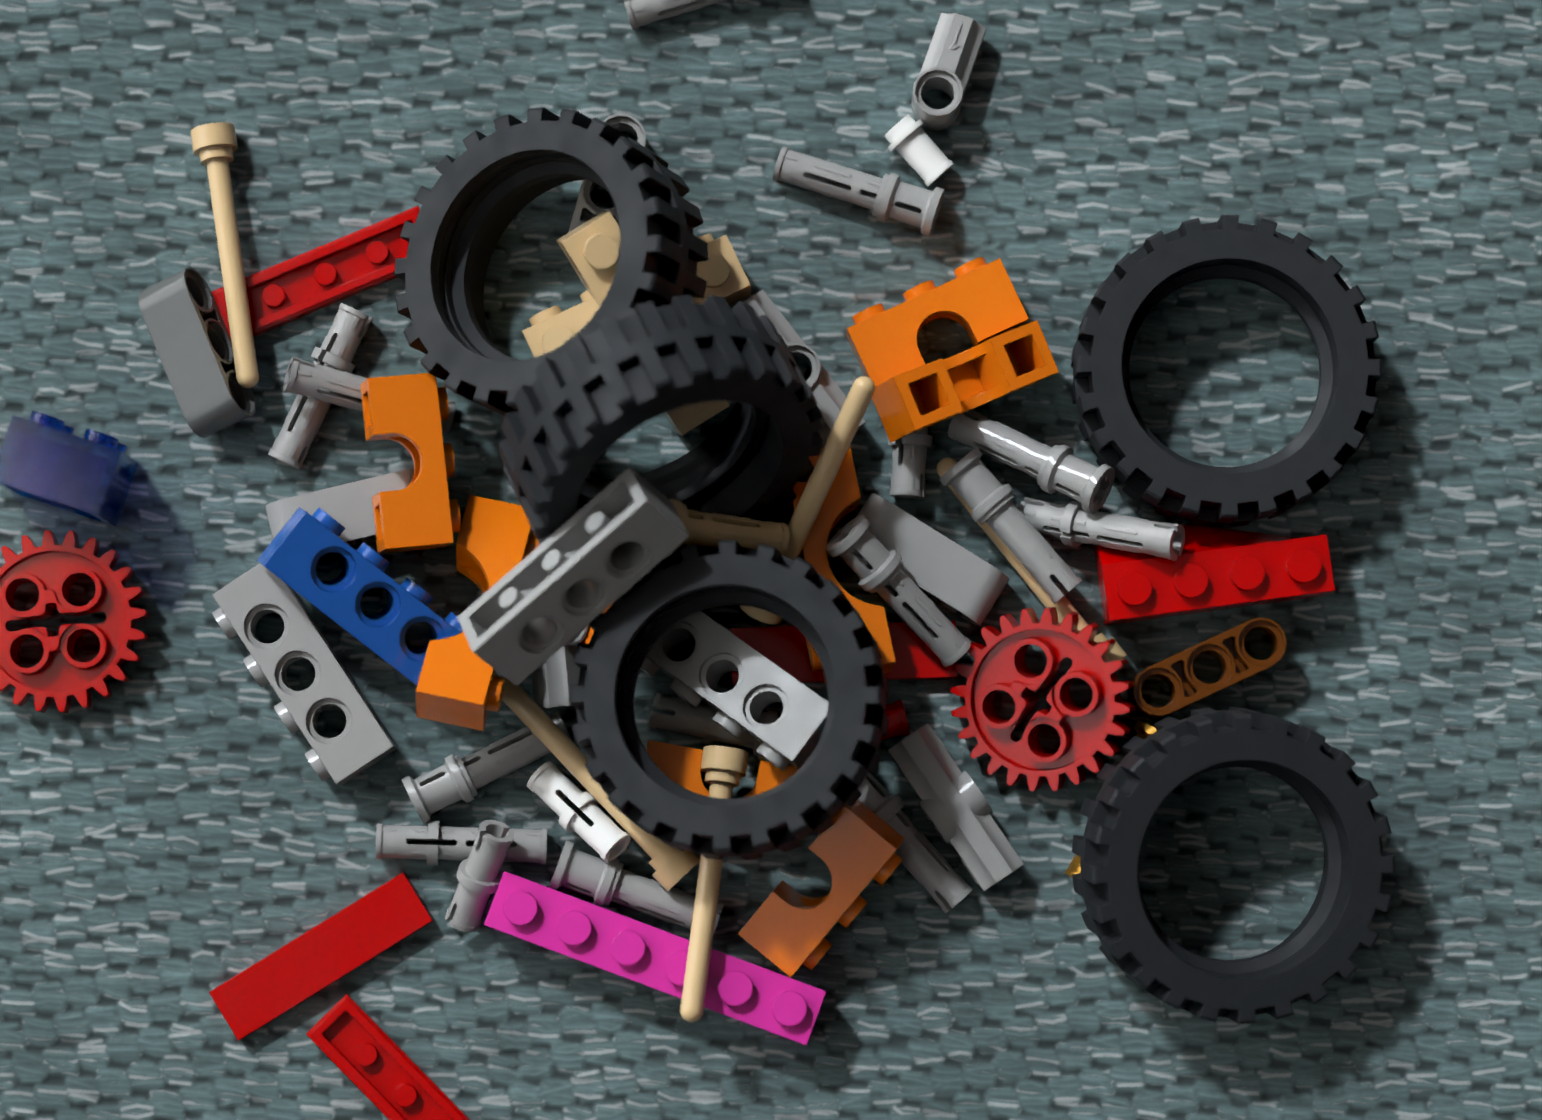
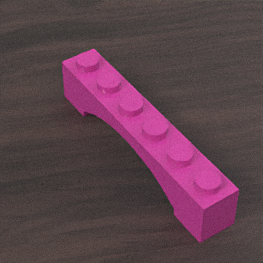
(652, 956)

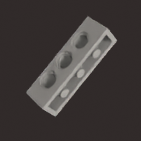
(572, 576)
(759, 684)
(364, 736)

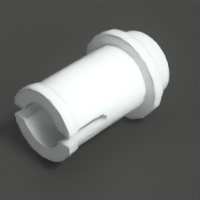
(918, 149)

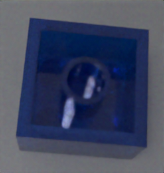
(64, 470)

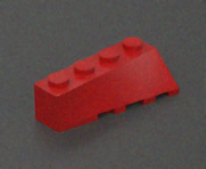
(1212, 574)

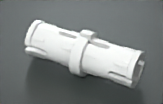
(603, 836)

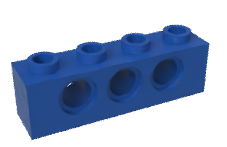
(294, 559)

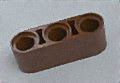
(1229, 651)

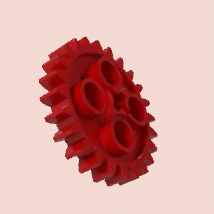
(59, 671)
(1081, 729)

